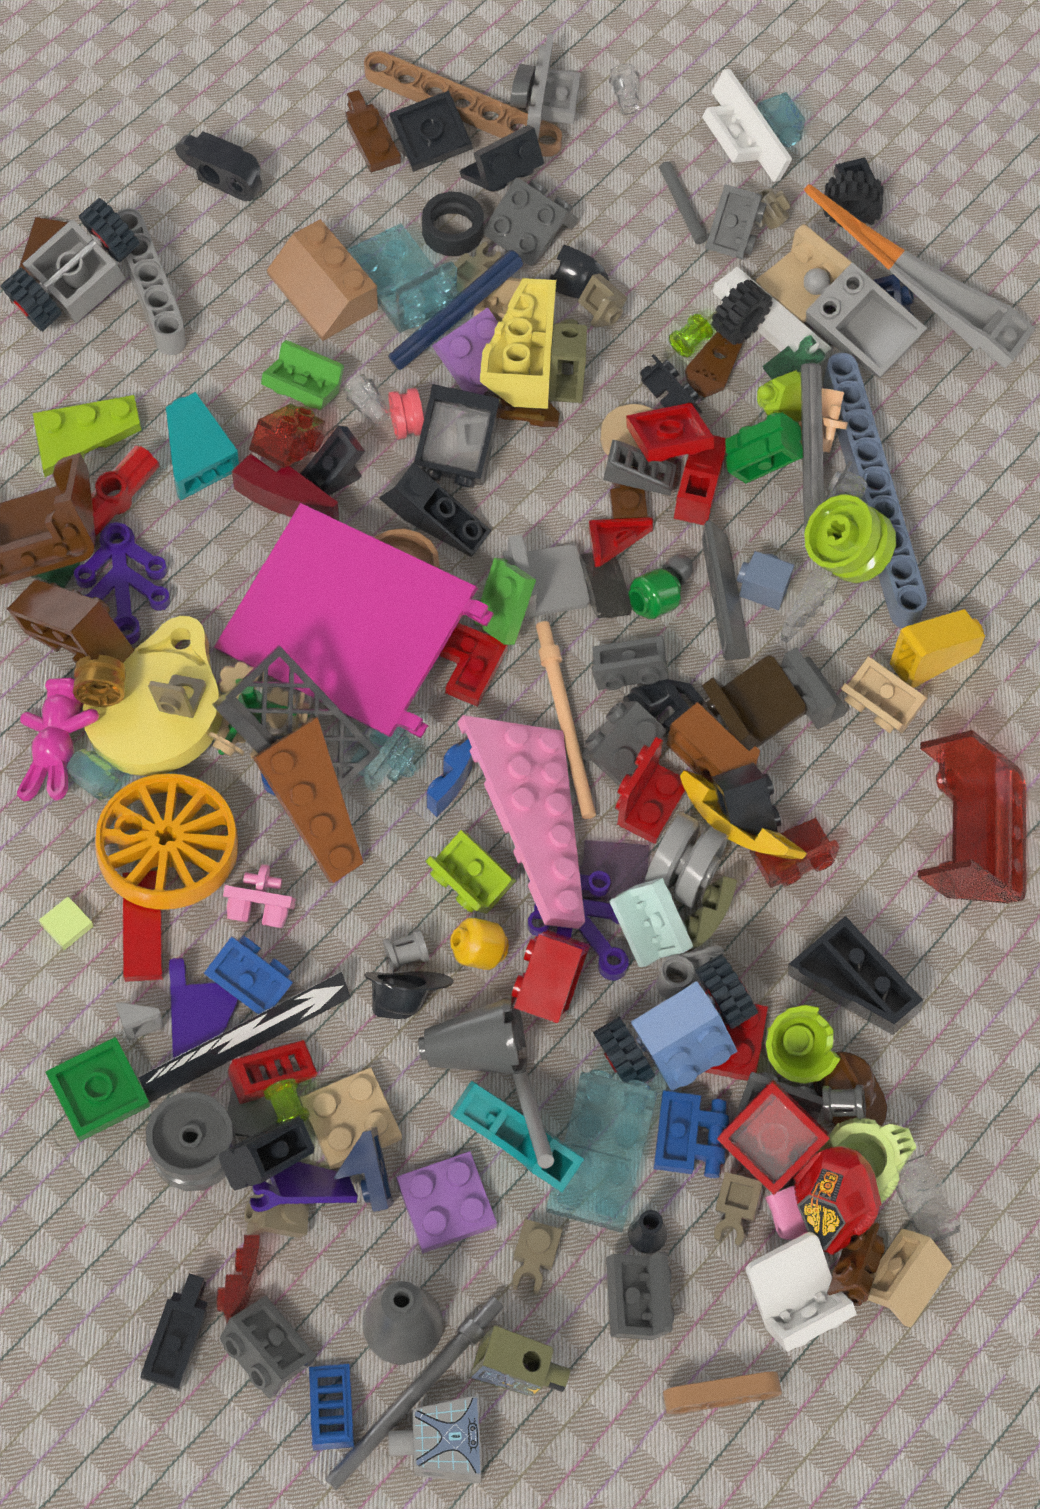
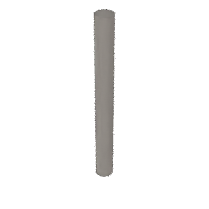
(533, 1120)

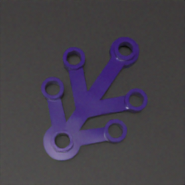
(122, 576)
(589, 930)

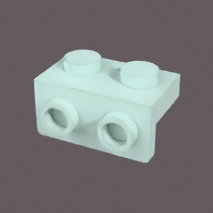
(651, 922)

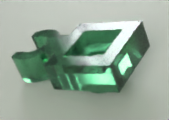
(789, 361)

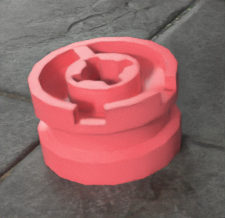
(406, 413)

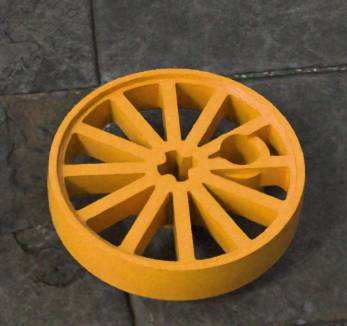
(165, 841)

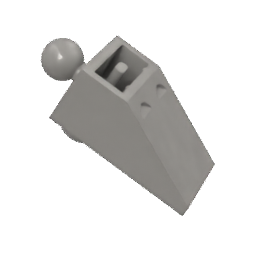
(865, 321)

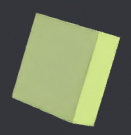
(66, 923)

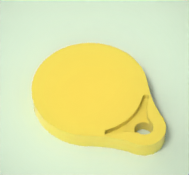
(134, 731)

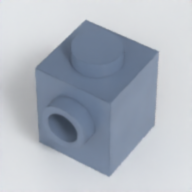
(765, 579)

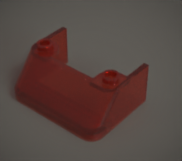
(987, 821)

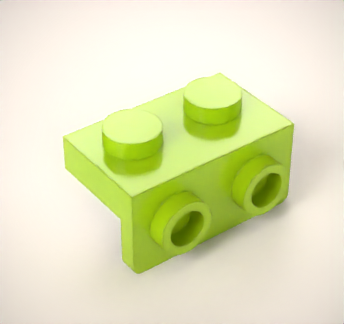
(470, 873)

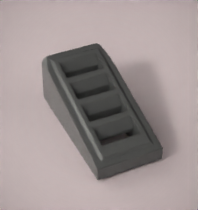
(617, 472)

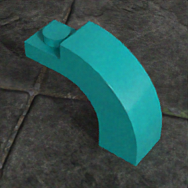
(509, 1131)

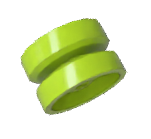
(850, 538)

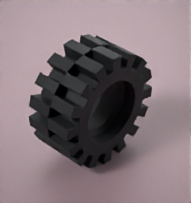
(857, 195)
(741, 312)

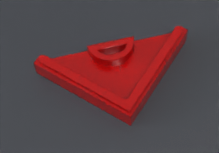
(613, 536)

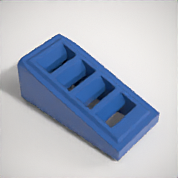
(333, 1439)

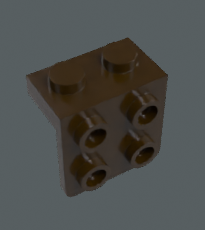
(756, 702)

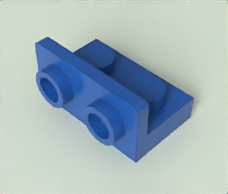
(248, 975)

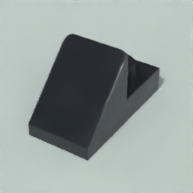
(335, 462)

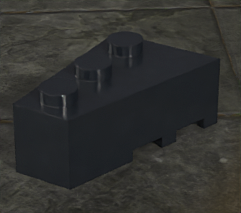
(856, 977)

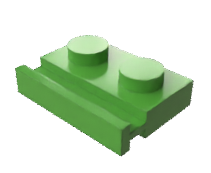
(507, 596)

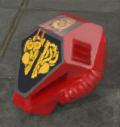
(837, 1196)

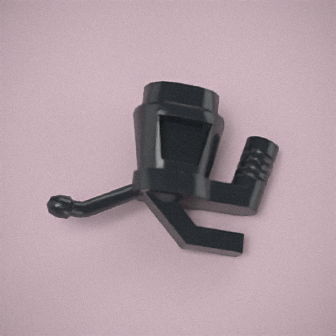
(661, 695)

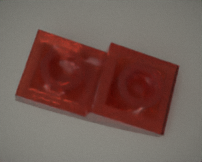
(237, 1287)

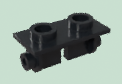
(662, 378)

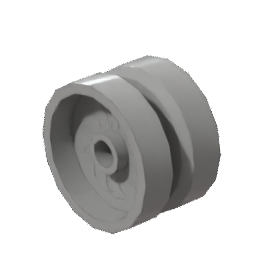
(690, 862)

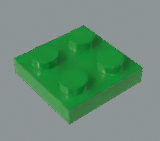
(97, 1089)

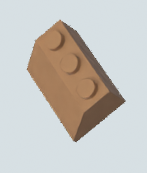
(323, 280)

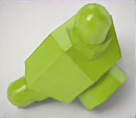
(782, 395)

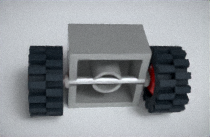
(73, 268)

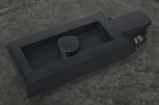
(176, 1336)

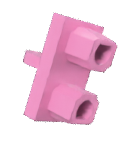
(241, 899)

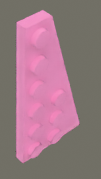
(533, 802)

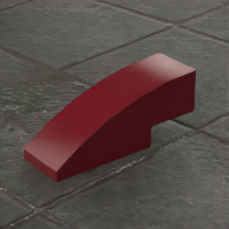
(280, 490)

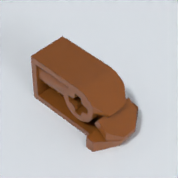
(707, 745)

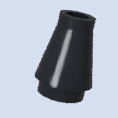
(645, 1239)

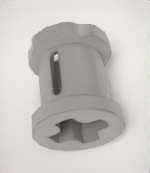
(405, 950)

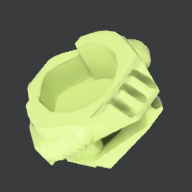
(883, 1147)

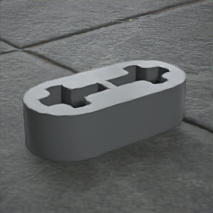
(522, 86)

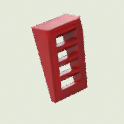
(249, 1092)

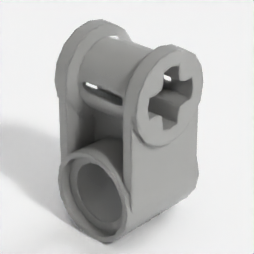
(684, 966)

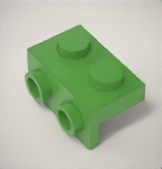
(304, 375)

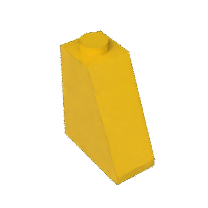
(935, 646)

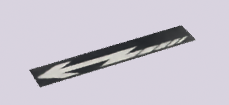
(244, 1037)

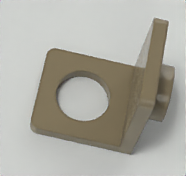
(172, 696)

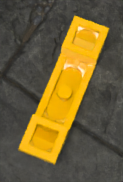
(705, 800)

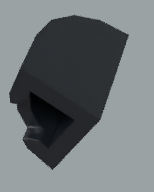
(575, 271)

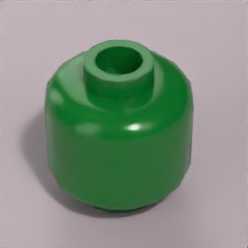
(655, 593)

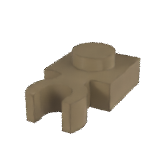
(470, 267)
(739, 1201)
(537, 1250)

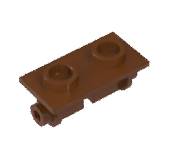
(850, 1272)

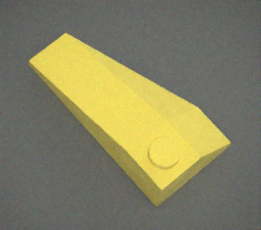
(519, 353)

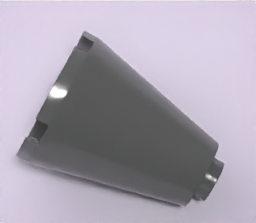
(478, 1040)
(402, 1323)

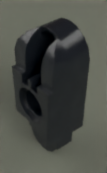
(221, 165)

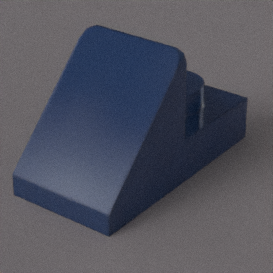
(368, 1159)

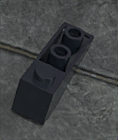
(433, 510)

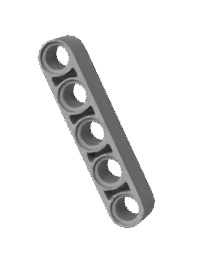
(153, 288)

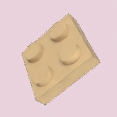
(345, 1111)

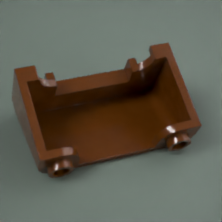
(49, 525)

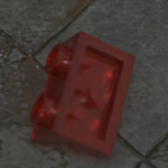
(811, 839)

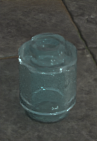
(94, 774)

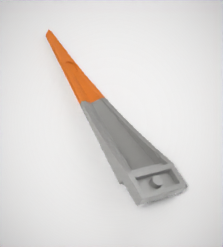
(967, 311)

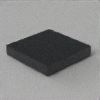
(431, 131)

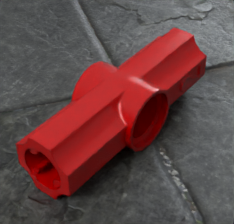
(126, 477)

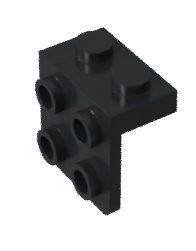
(505, 160)

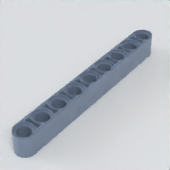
(876, 474)

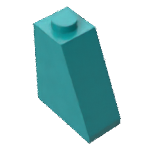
(198, 446)

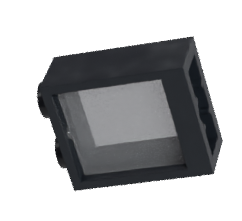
(458, 435)

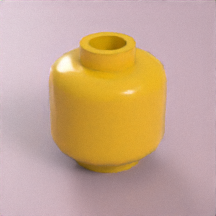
(479, 943)

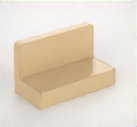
(909, 1275)

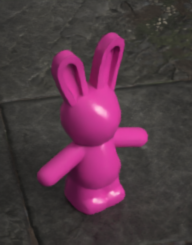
(53, 745)

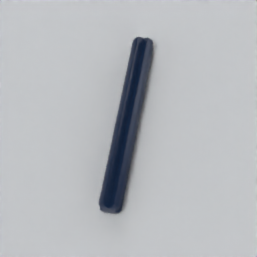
(455, 309)

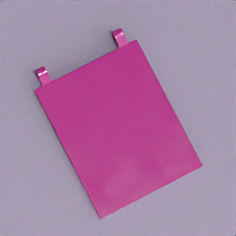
(351, 618)

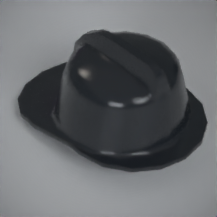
(403, 992)

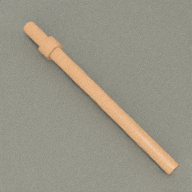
(551, 659)

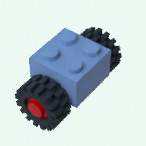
(683, 1031)

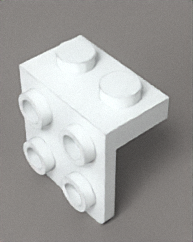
(793, 1294)

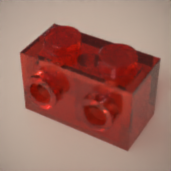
(287, 435)

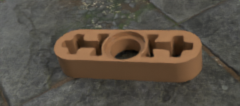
(722, 1392)

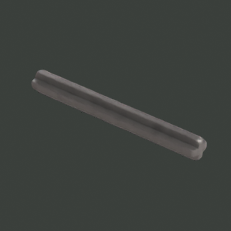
(812, 438)

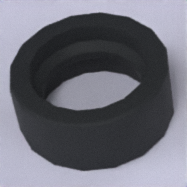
(452, 203)

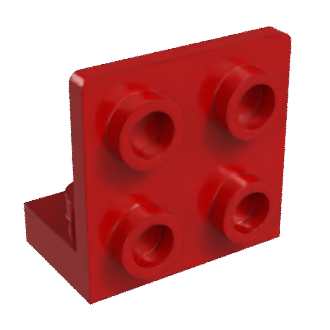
(649, 795)

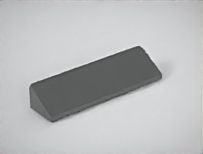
(724, 593)

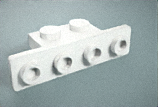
(743, 128)

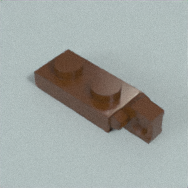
(370, 134)

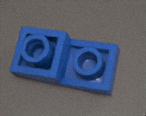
(456, 769)

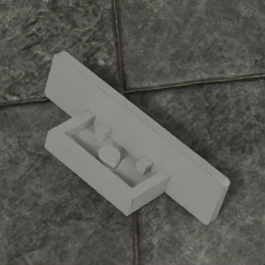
(557, 91)

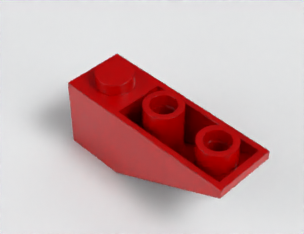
(700, 484)

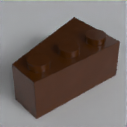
(69, 622)

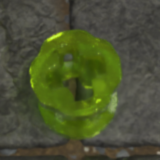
(690, 335)
(285, 1100)

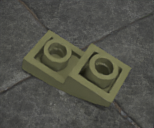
(715, 904)

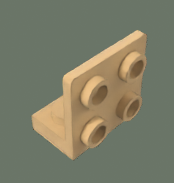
(786, 277)

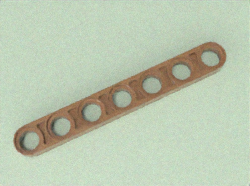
(471, 115)

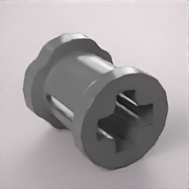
(844, 1102)

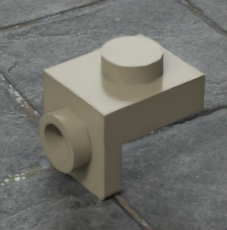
(602, 301)
(282, 1219)

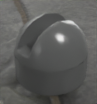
(680, 567)

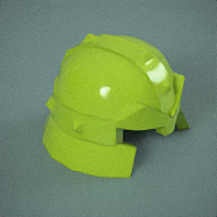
(801, 1045)

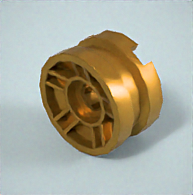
(99, 681)

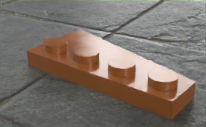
(309, 792)

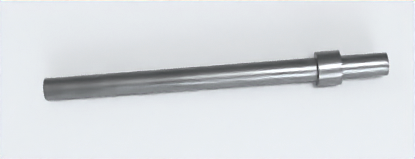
(468, 1334)

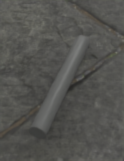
(683, 203)

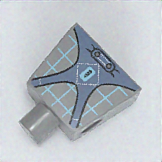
(443, 1441)

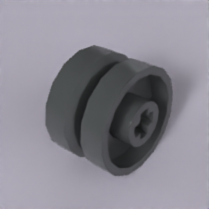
(184, 1120)

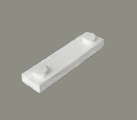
(780, 325)

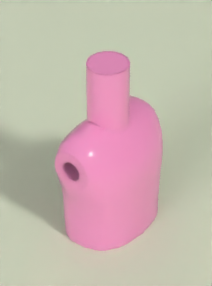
(786, 1214)

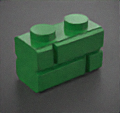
(764, 447)

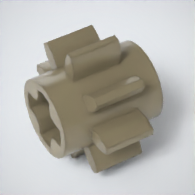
(776, 207)

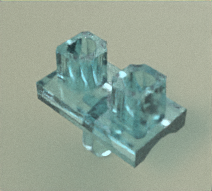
(389, 757)

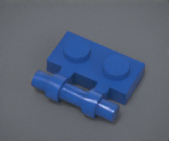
(678, 1134)

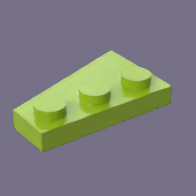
(84, 428)

